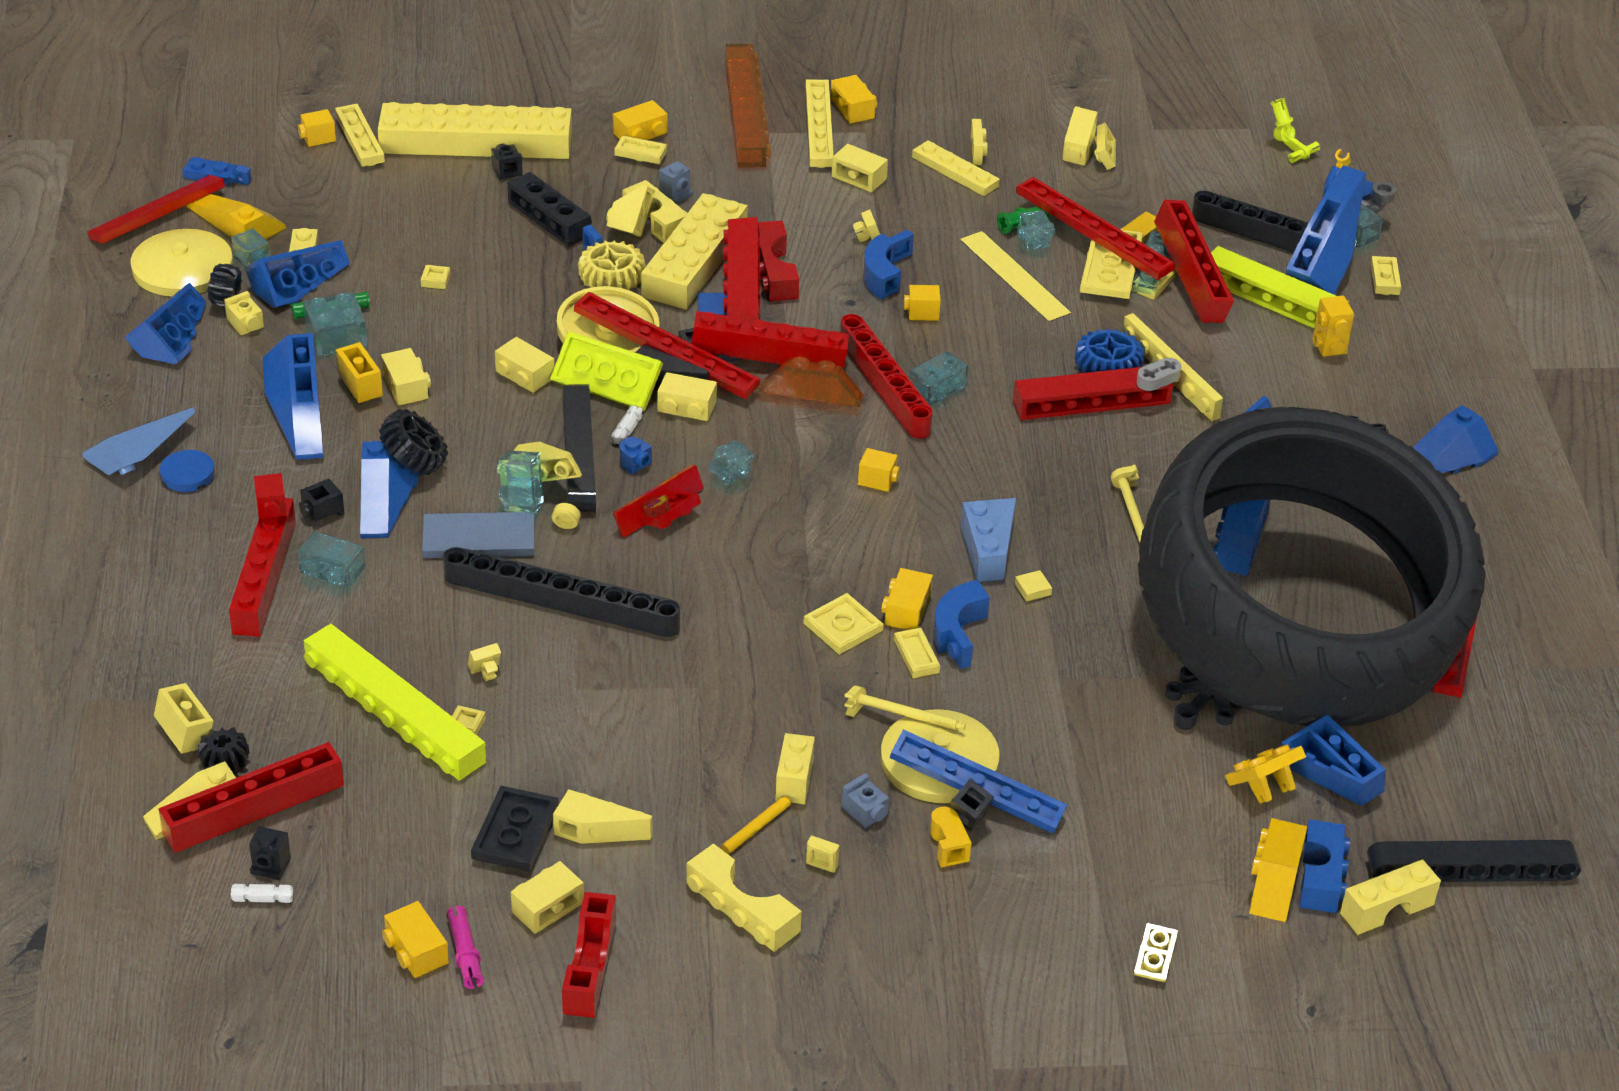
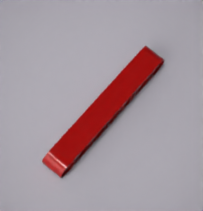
(887, 377)

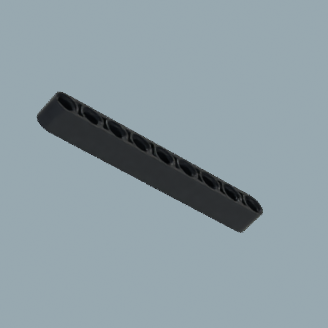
(562, 591)

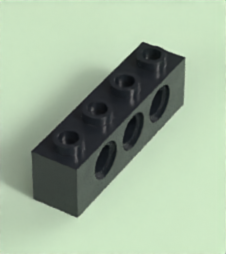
(548, 208)

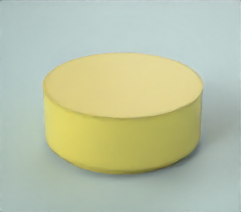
(566, 516)

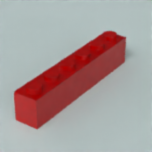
(1194, 261)
(742, 268)
(767, 340)
(1084, 394)
(261, 573)
(251, 797)

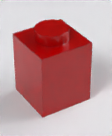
(270, 495)

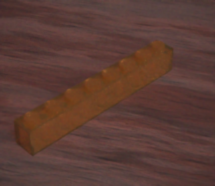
(747, 106)

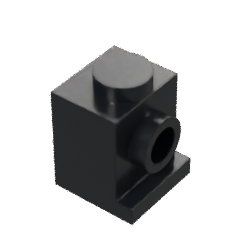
(506, 154)
(321, 500)
(971, 804)
(269, 852)

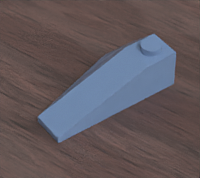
(131, 447)

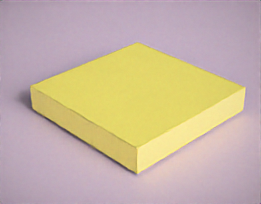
(843, 623)

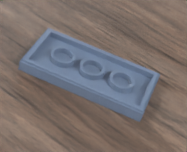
(488, 533)

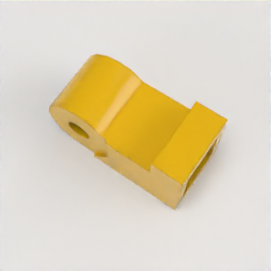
(952, 838)

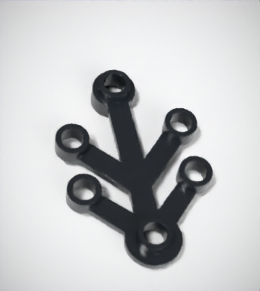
(1187, 714)

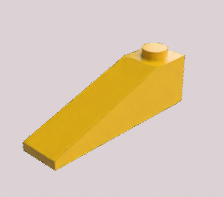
(236, 217)

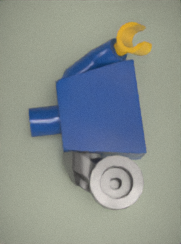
(1374, 196)

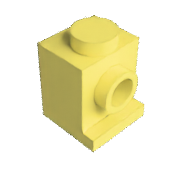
(243, 313)

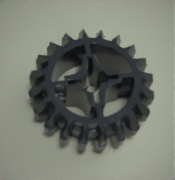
(413, 442)

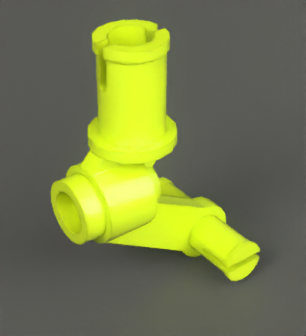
(1285, 133)

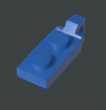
(199, 168)

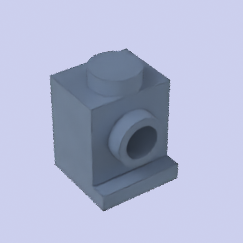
(675, 182)
(864, 801)

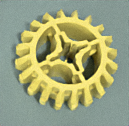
(611, 265)

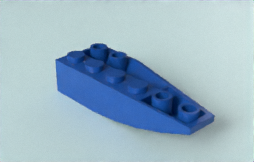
(1330, 234)
(293, 393)

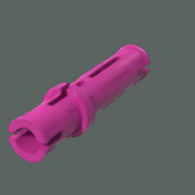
(467, 956)

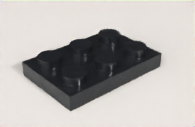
(514, 828)

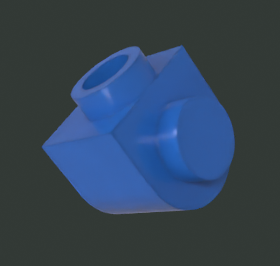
(634, 454)

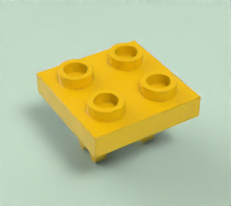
(1267, 762)

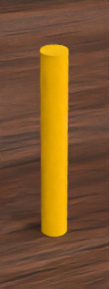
(755, 825)

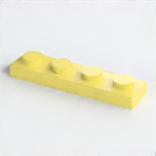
(359, 135)
(955, 168)

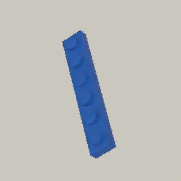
(957, 770)

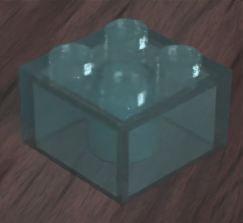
(335, 322)

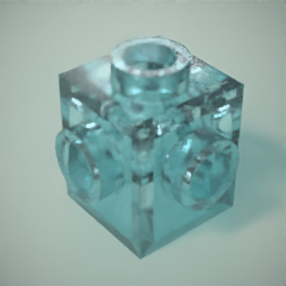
(1035, 230)
(731, 462)

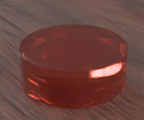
(656, 506)

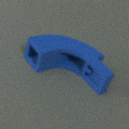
(879, 273)
(954, 610)

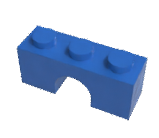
(1323, 884)

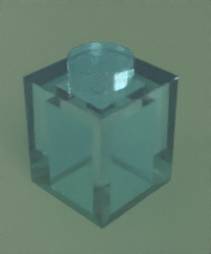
(249, 247)

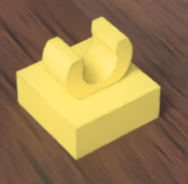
(868, 227)
(485, 660)

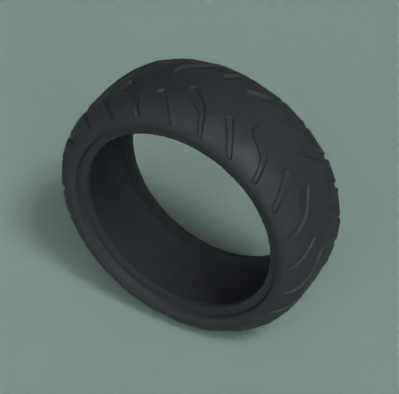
(1348, 472)

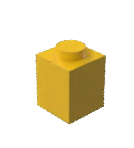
(317, 128)
(923, 302)
(878, 470)

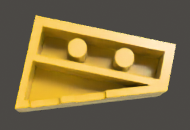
(1276, 868)

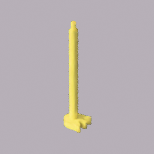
(1124, 479)
(857, 698)

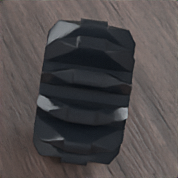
(224, 283)
(223, 747)

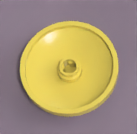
(176, 258)
(571, 321)
(972, 743)

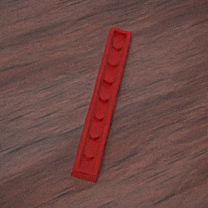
(1095, 228)
(646, 333)

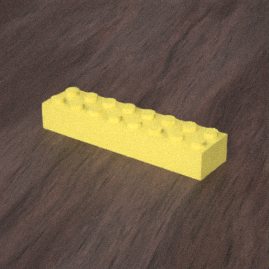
(474, 130)

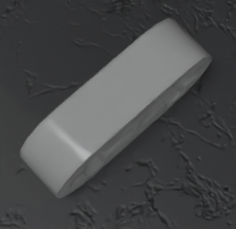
(1158, 374)

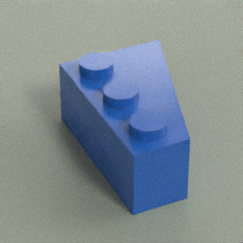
(1337, 762)

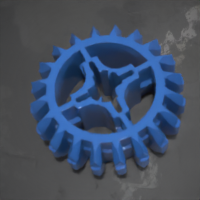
(1108, 351)

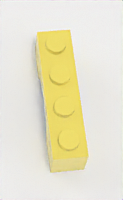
(768, 919)

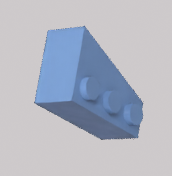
(987, 535)

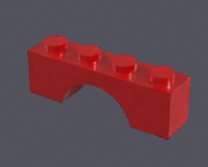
(778, 277)
(594, 939)

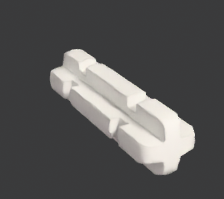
(627, 424)
(262, 893)

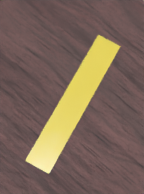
(1015, 276)

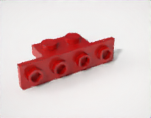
(682, 496)

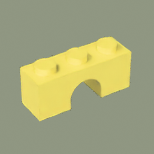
(663, 212)
(1370, 901)

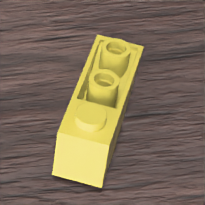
(555, 462)
(598, 821)

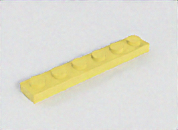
(819, 123)
(1189, 383)

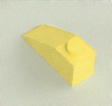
(198, 782)

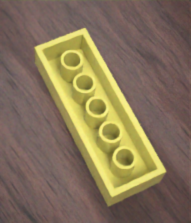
(690, 253)

